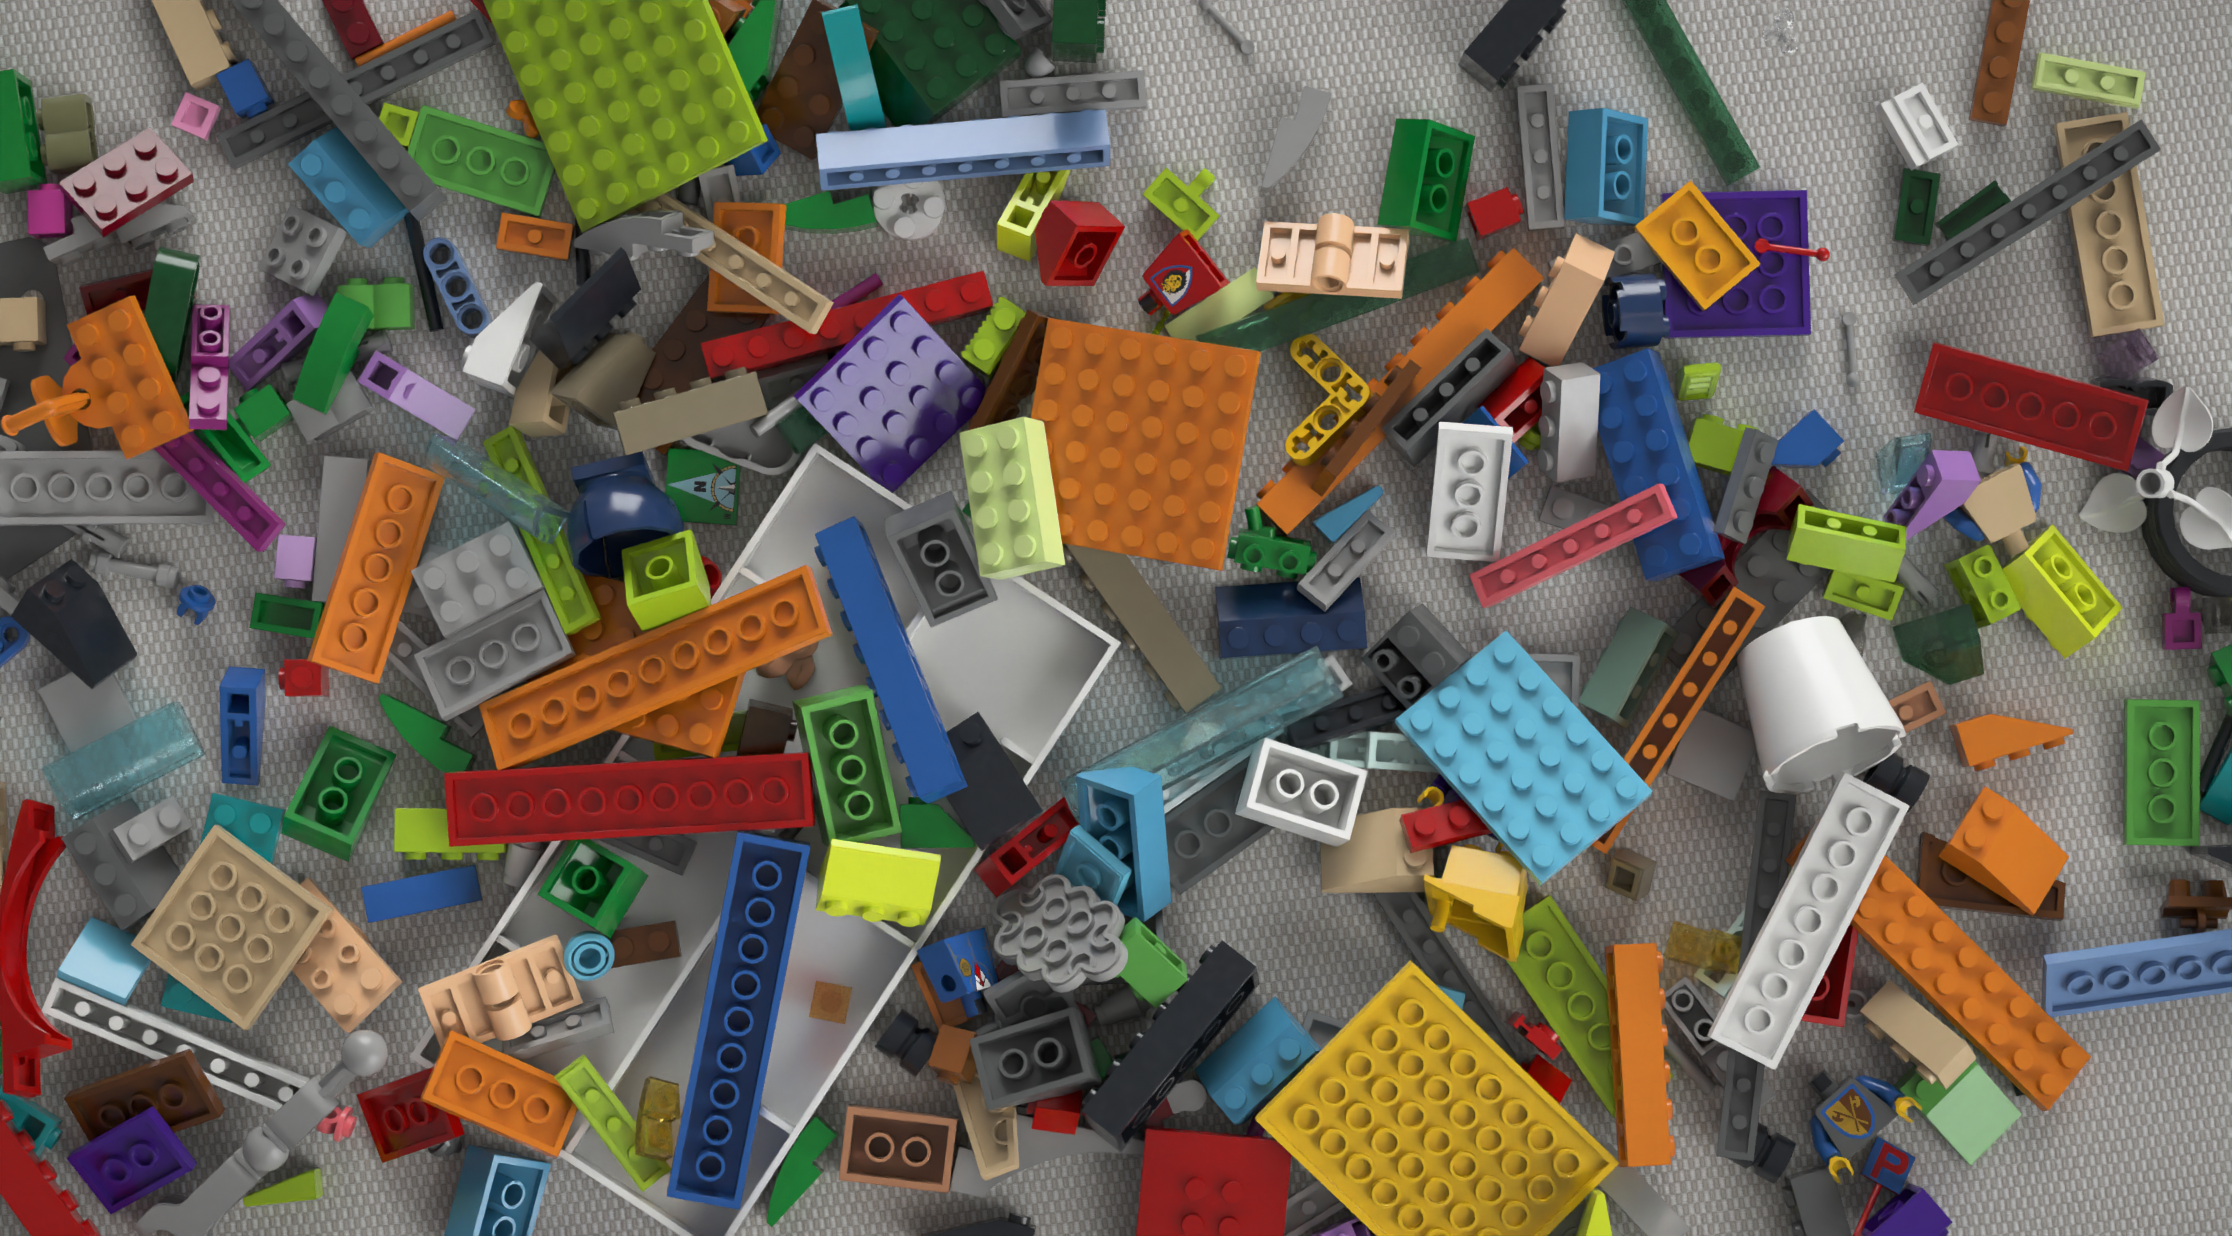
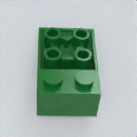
(755, 45)

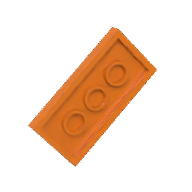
(500, 1094)

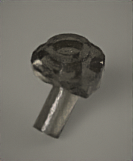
(1854, 626)

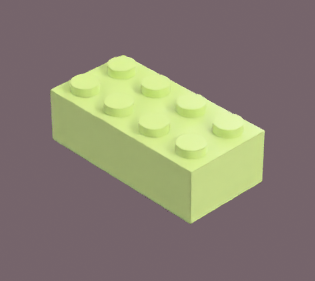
(1012, 498)

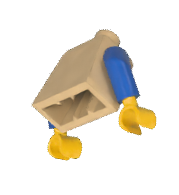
(2001, 505)

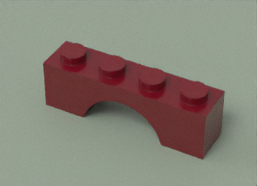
(1774, 511)

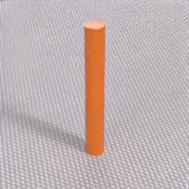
(407, 37)

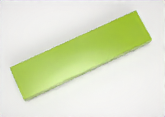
(609, 1120)

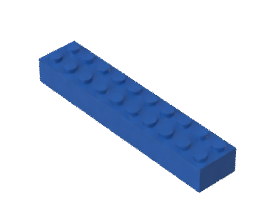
(738, 1019)

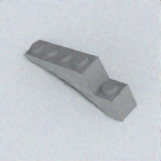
(1033, 1148)

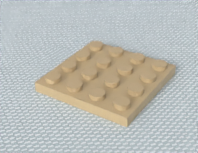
(231, 927)

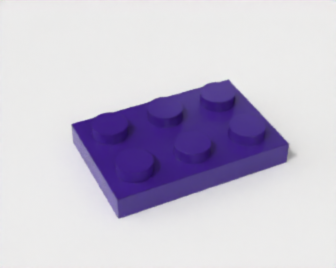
(132, 1160)

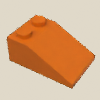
(2005, 851)

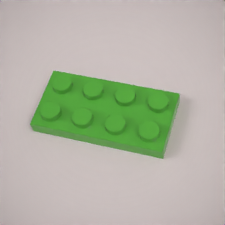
(482, 161)
(2161, 772)

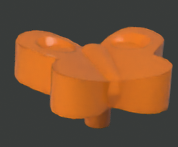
(520, 111)

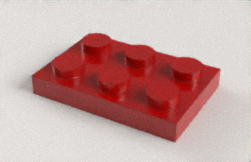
(403, 1122)

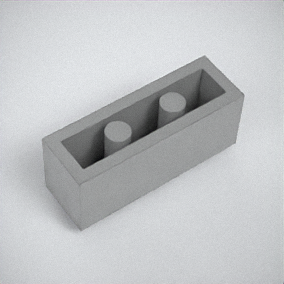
(1569, 422)

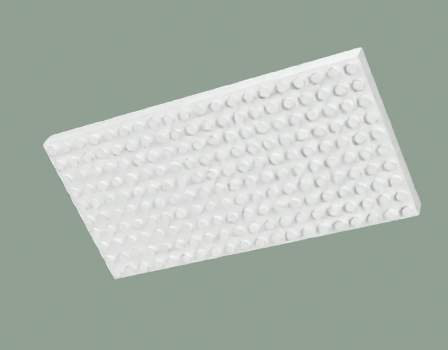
(1012, 661)

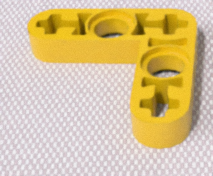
(1337, 402)

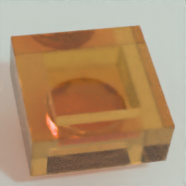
(830, 1002)

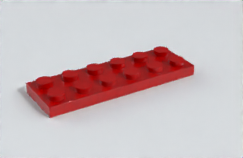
(2031, 406)

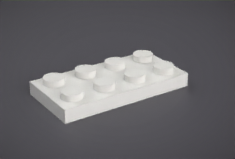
(1469, 491)

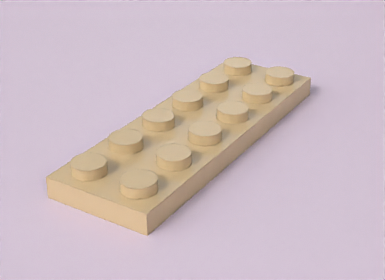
(2111, 237)

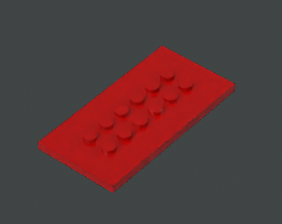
(1212, 1184)

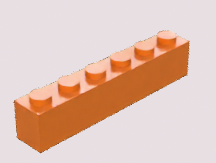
(1639, 1055)

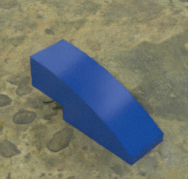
(421, 893)

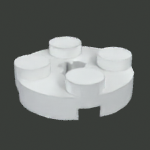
(904, 225)

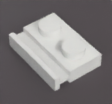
(1916, 126)

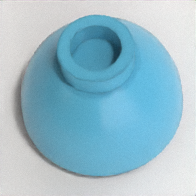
(588, 955)

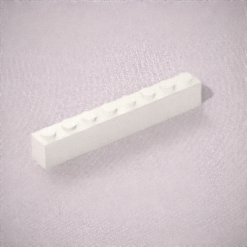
(162, 1037)

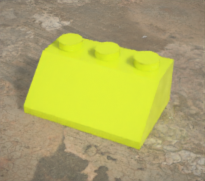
(2060, 592)
(877, 882)

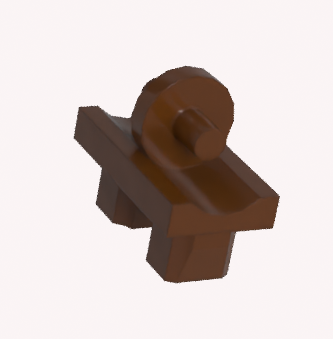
(2196, 911)

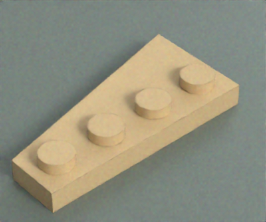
(990, 1132)

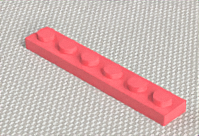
(1573, 545)

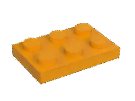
(1696, 245)

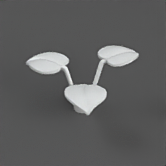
(2117, 498)

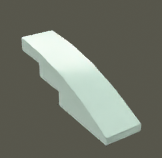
(1376, 751)

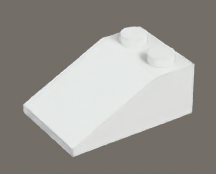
(503, 348)

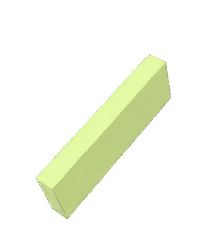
(2088, 80)
(1223, 307)

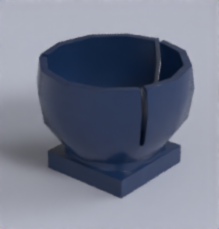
(620, 505)

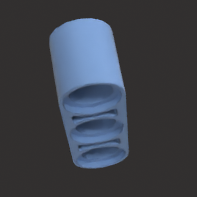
(453, 270)

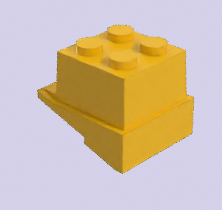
(1481, 897)

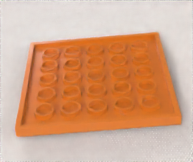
(1144, 439)

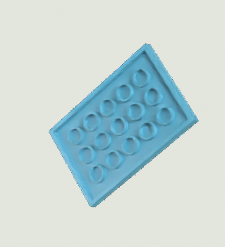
(1523, 757)

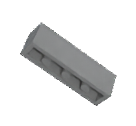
(340, 493)

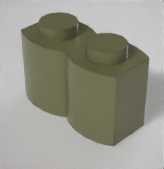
(68, 133)

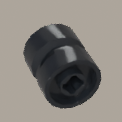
(1899, 782)
(907, 1042)
(1770, 1155)

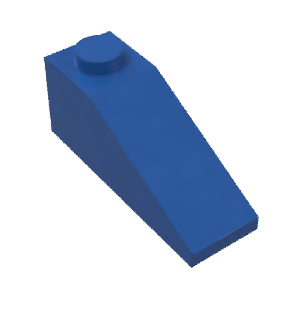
(242, 724)

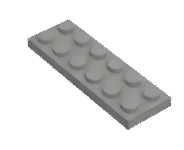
(95, 490)

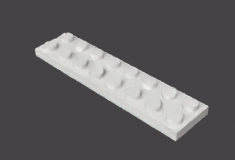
(1808, 920)

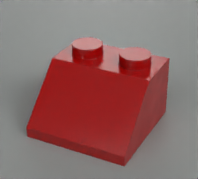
(1075, 242)

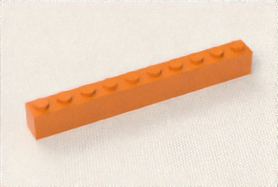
(1482, 307)

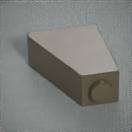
(606, 377)

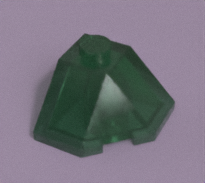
(1942, 645)

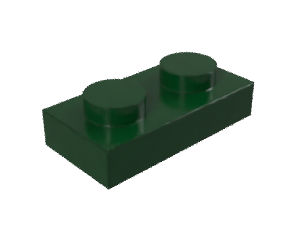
(1916, 207)

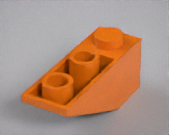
(1994, 736)

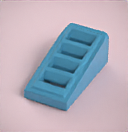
(1340, 519)

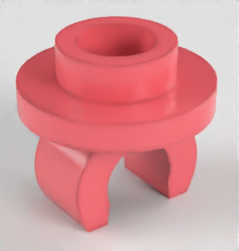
(339, 1123)

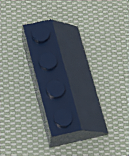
(1282, 621)

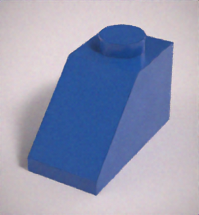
(1808, 444)

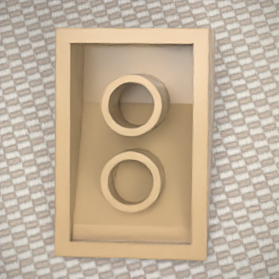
(1375, 858)

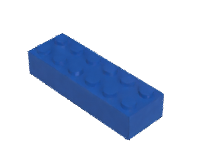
(1651, 448)

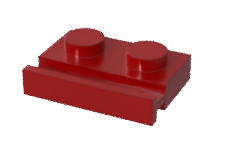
(1538, 1035)

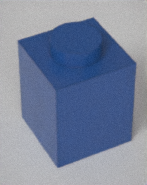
(245, 89)

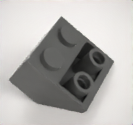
(1415, 656)

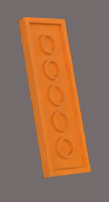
(376, 568)

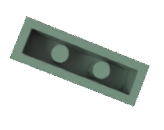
(1628, 667)

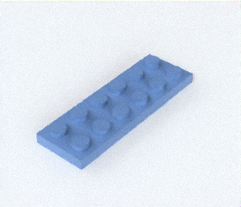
(2137, 973)

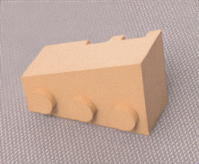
(1566, 301)

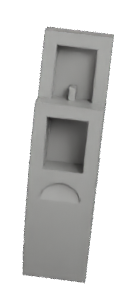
(646, 232)
(136, 233)
(1694, 1020)

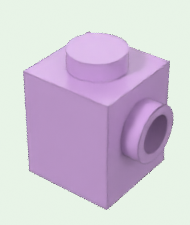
(295, 560)

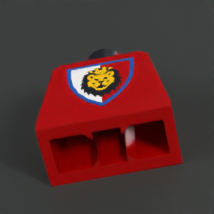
(1180, 276)

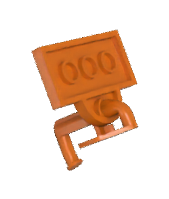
(122, 384)

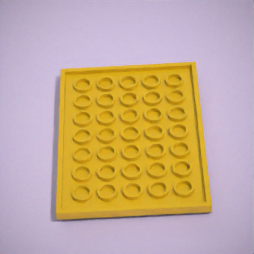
(1433, 1124)

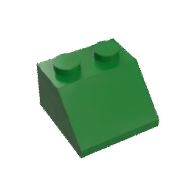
(593, 885)

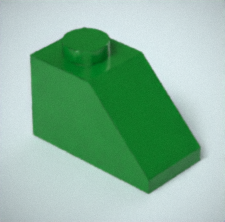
(930, 827)

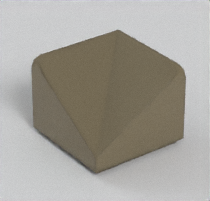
(1630, 874)

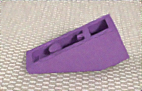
(278, 340)

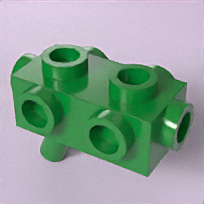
(1263, 548)

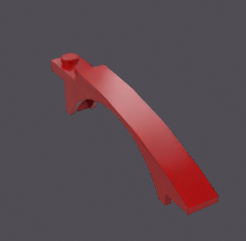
(25, 1029)

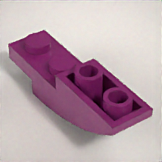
(209, 367)

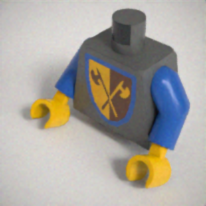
(1852, 1116)

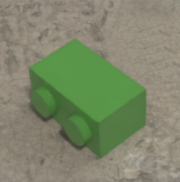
(1151, 965)

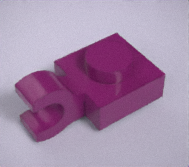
(2181, 627)

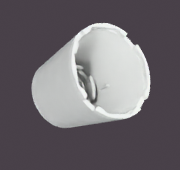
(1814, 705)

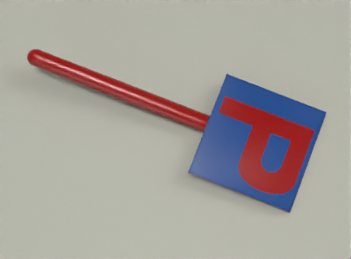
(1886, 1167)

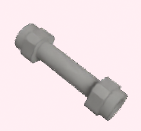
(105, 564)

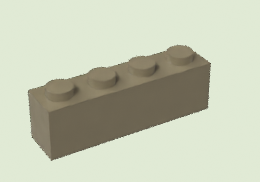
(689, 412)

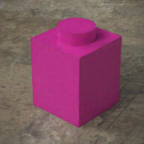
(49, 212)

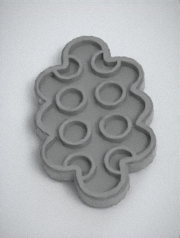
(1059, 933)

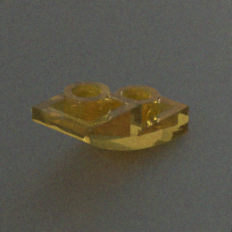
(1703, 949)
(656, 1112)

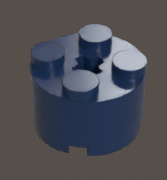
(1635, 311)

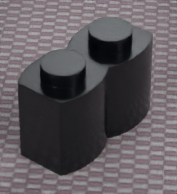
(2144, 387)

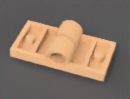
(1333, 258)
(344, 968)
(502, 994)

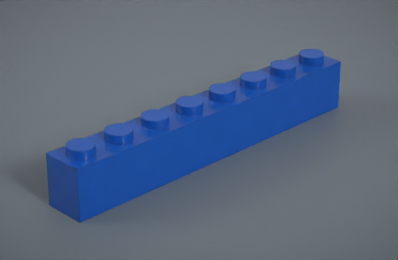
(890, 661)

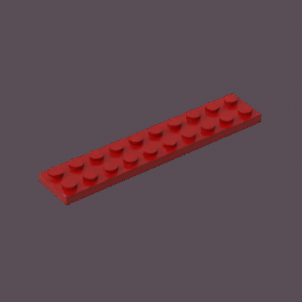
(629, 799)

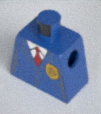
(961, 969)

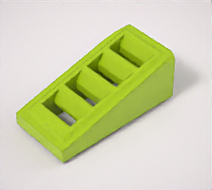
(1697, 381)
(297, 1188)

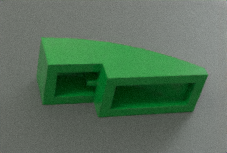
(821, 216)
(332, 353)
(232, 447)
(286, 615)
(427, 736)
(799, 1167)

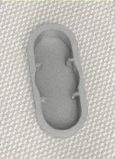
(737, 444)

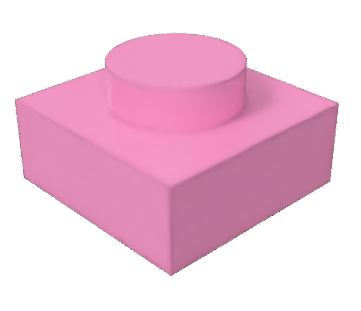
(196, 116)

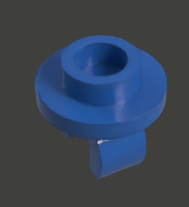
(197, 599)

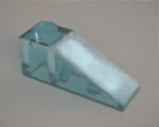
(1900, 460)

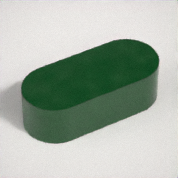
(171, 304)

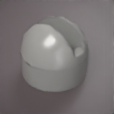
(1038, 64)

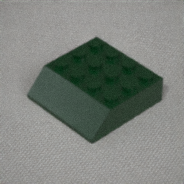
(932, 54)

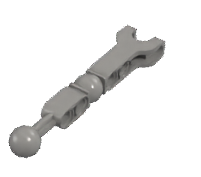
(266, 1145)

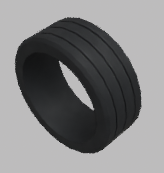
(2163, 538)

